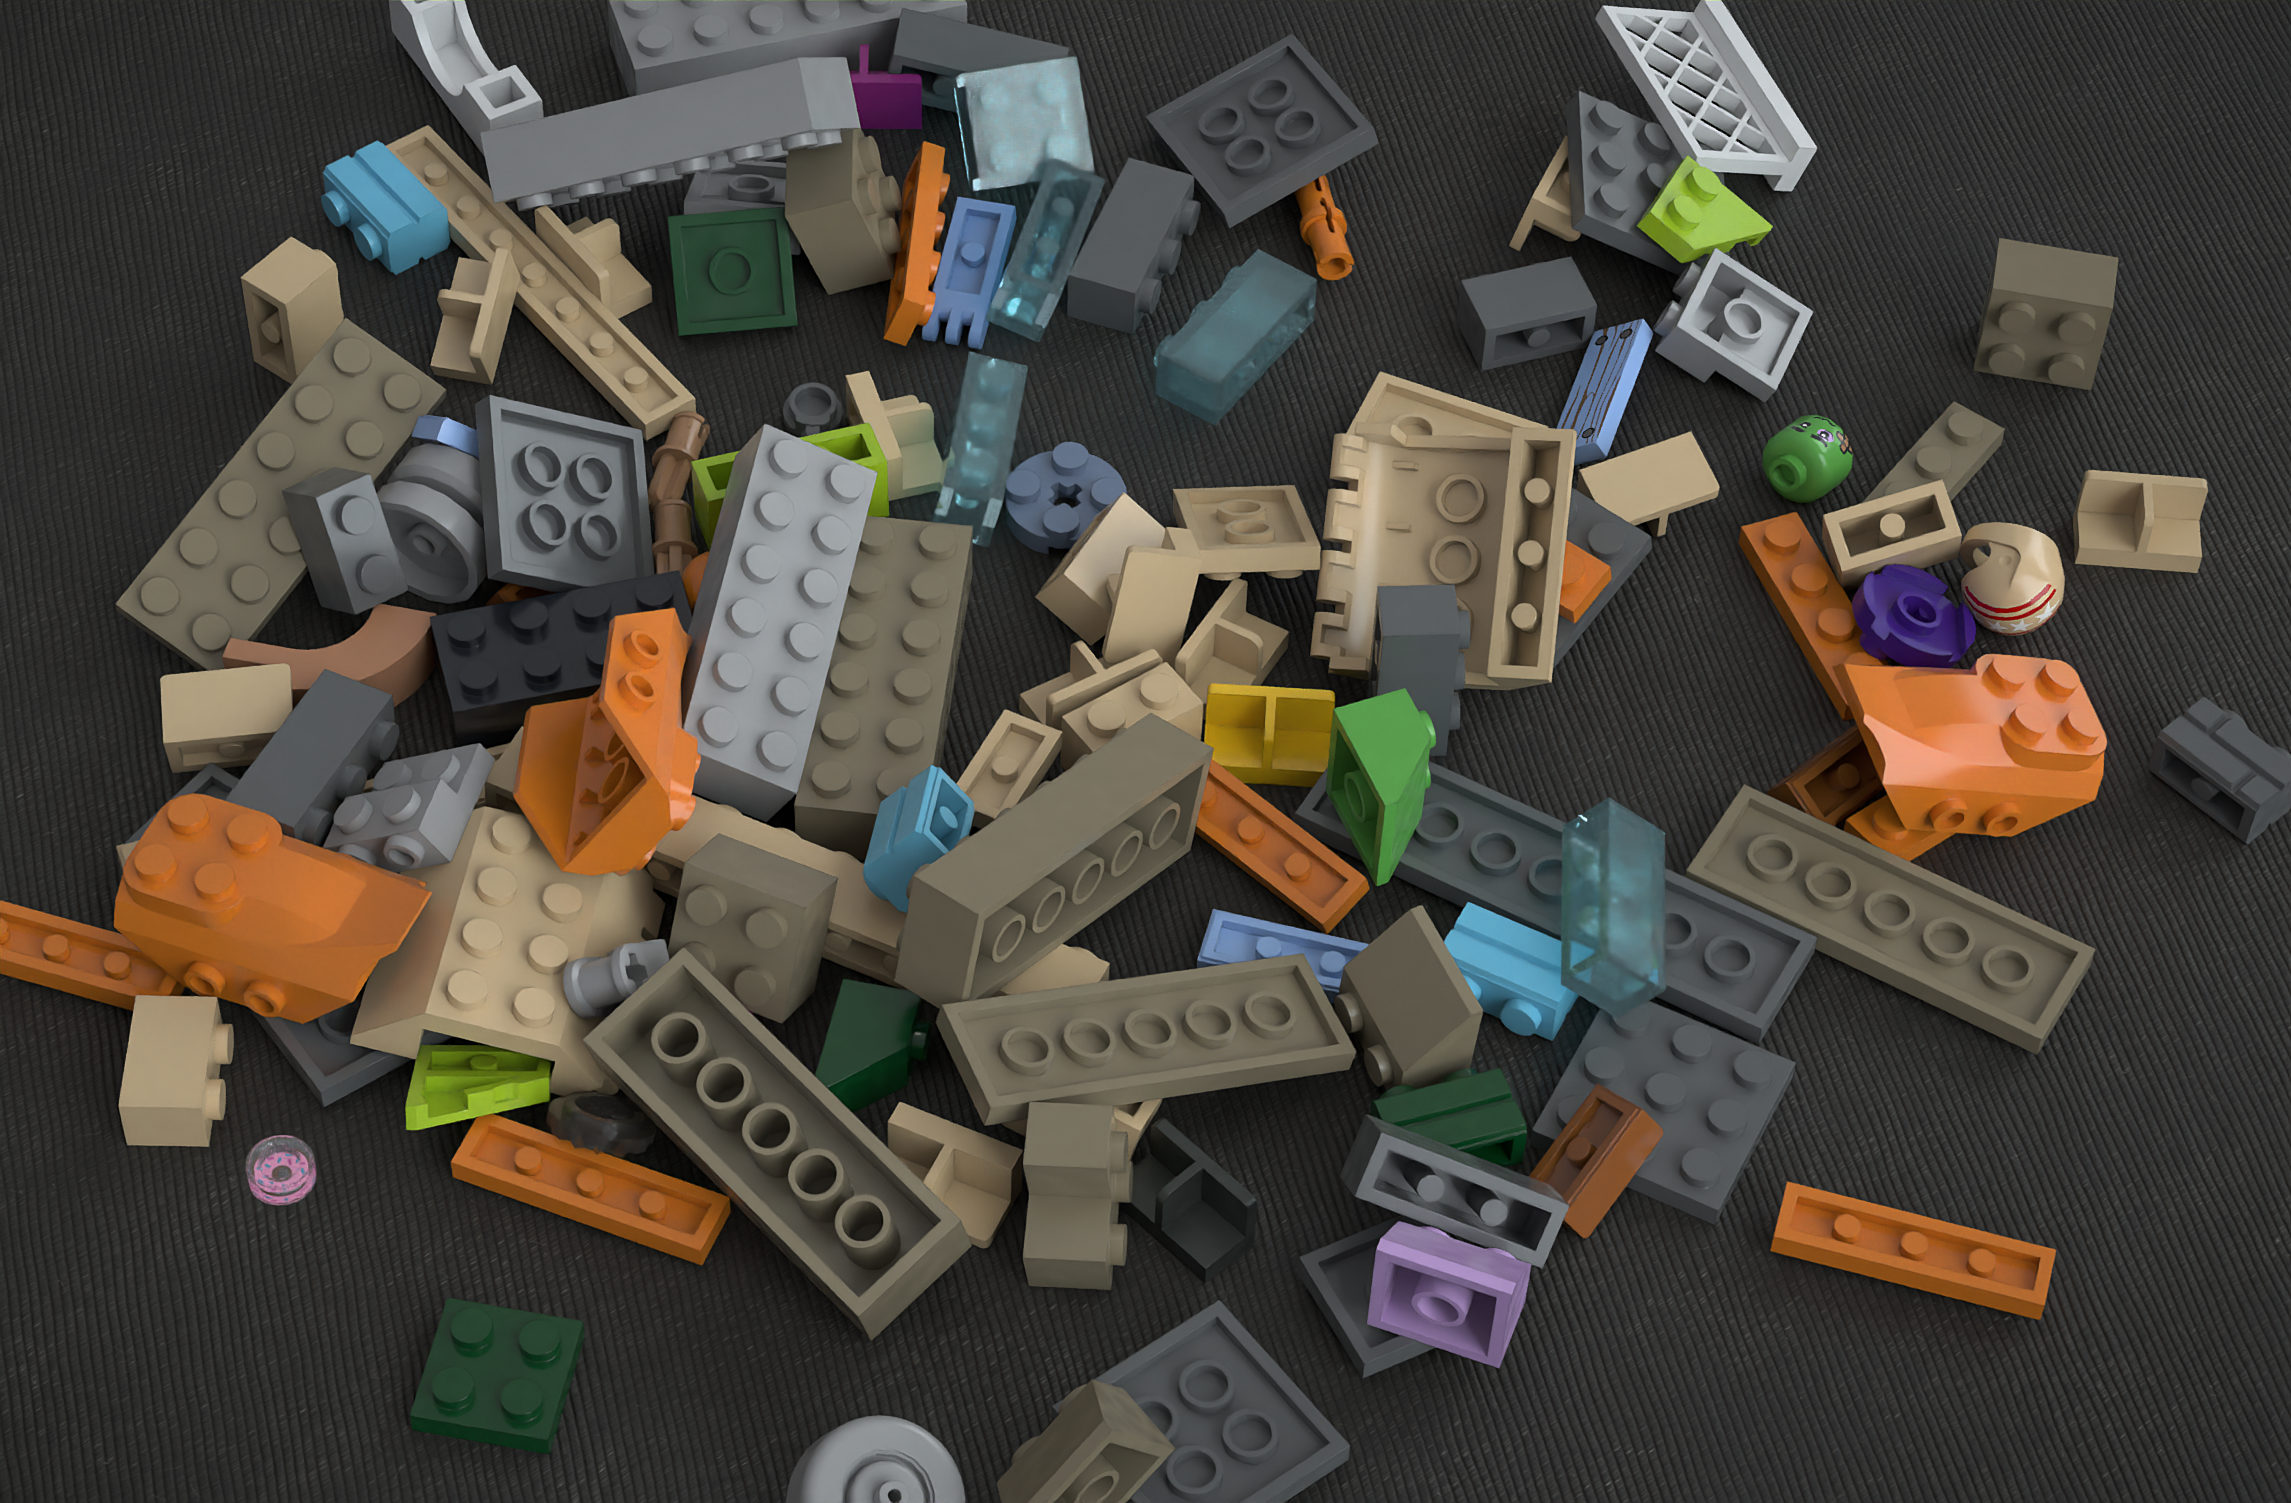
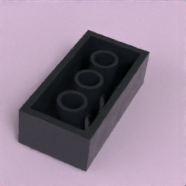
(535, 652)

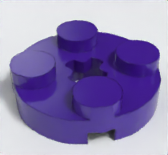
(1934, 634)

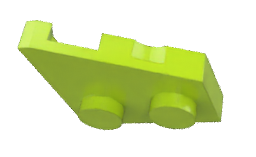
(1699, 214)
(473, 1082)

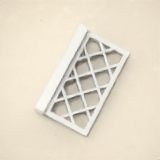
(1724, 73)

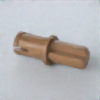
(674, 458)
(673, 536)

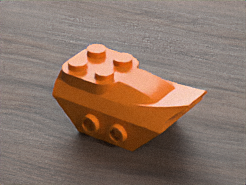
(1979, 744)
(615, 767)
(257, 912)

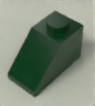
(872, 1043)

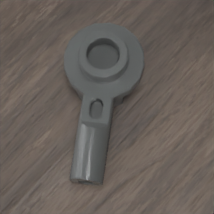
(812, 410)

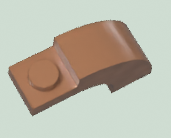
(387, 653)

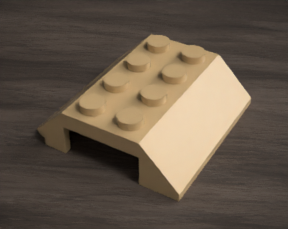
(1443, 515)
(496, 947)

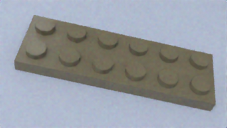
(237, 546)
(1894, 918)
(1145, 1037)

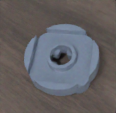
(1053, 475)

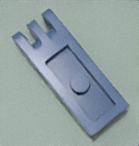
(970, 269)

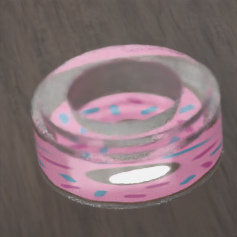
(281, 1170)

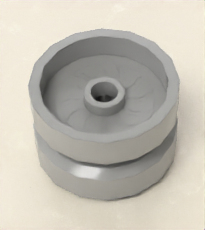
(437, 522)

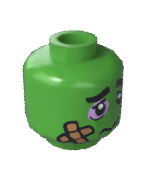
(1810, 455)

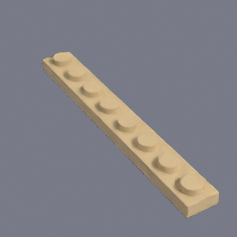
(548, 289)

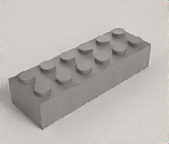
(695, 40)
(672, 133)
(770, 617)

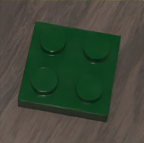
(732, 271)
(497, 1376)

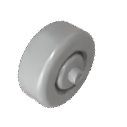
(876, 1463)

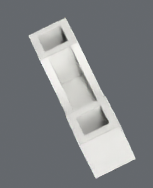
(453, 61)

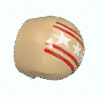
(2017, 583)

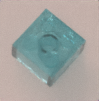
(1019, 120)

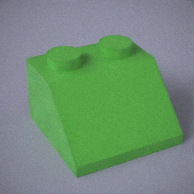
(1380, 775)

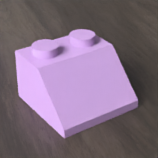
(1447, 1292)

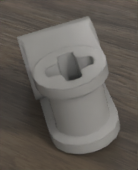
(603, 983)

